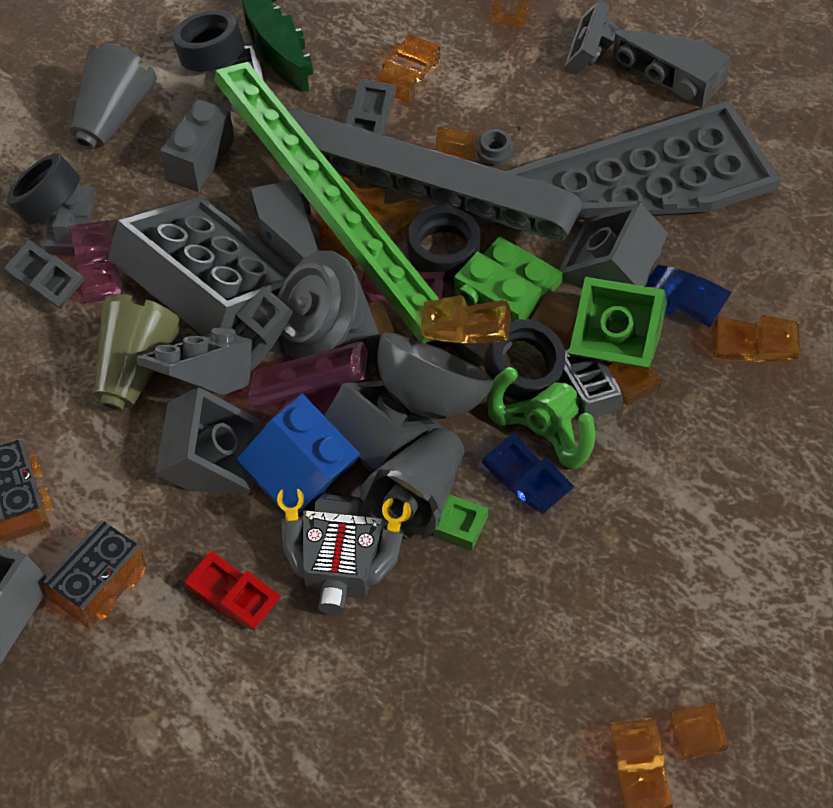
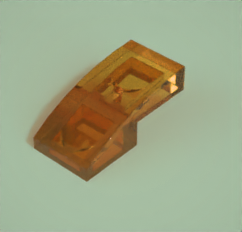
(455, 321)
(762, 341)
(640, 764)

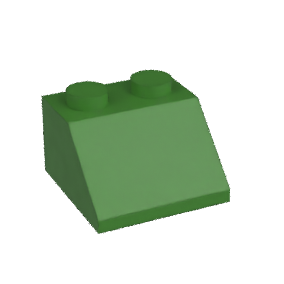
(618, 323)

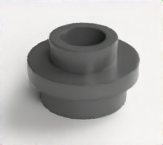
(495, 147)

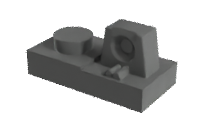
(592, 31)
(74, 211)

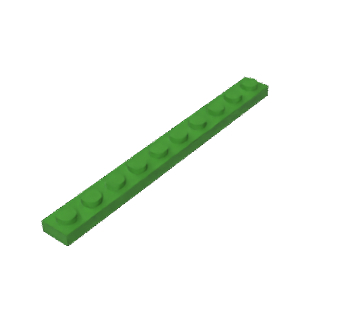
(328, 194)

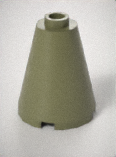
(124, 334)

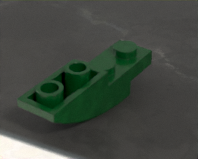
(278, 41)

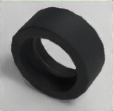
(213, 54)
(43, 188)
(442, 220)
(545, 341)

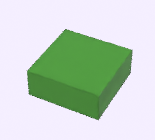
(461, 522)

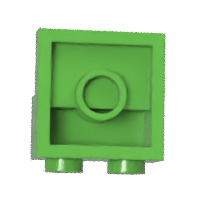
(508, 275)

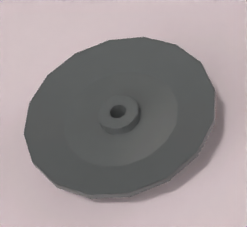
(323, 304)

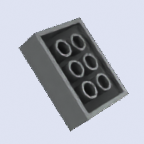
(196, 262)

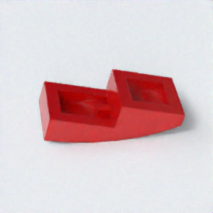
(231, 592)

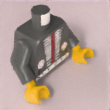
(340, 552)

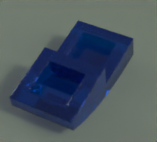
(689, 293)
(526, 475)

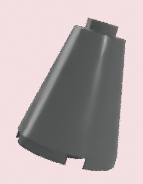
(108, 93)
(419, 476)

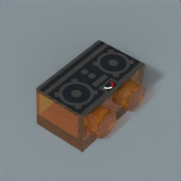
(21, 499)
(96, 574)

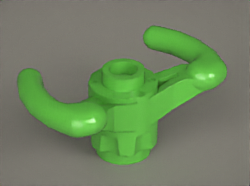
(546, 415)

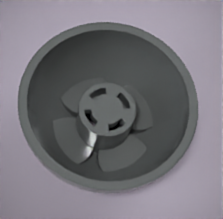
(430, 378)

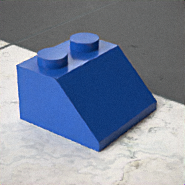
(298, 453)

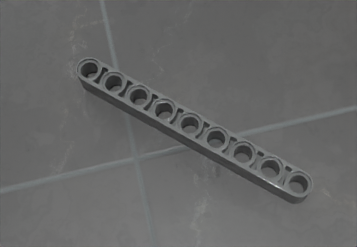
(443, 178)

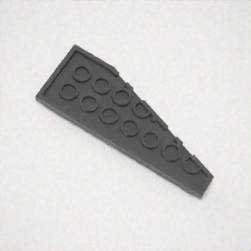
(669, 167)

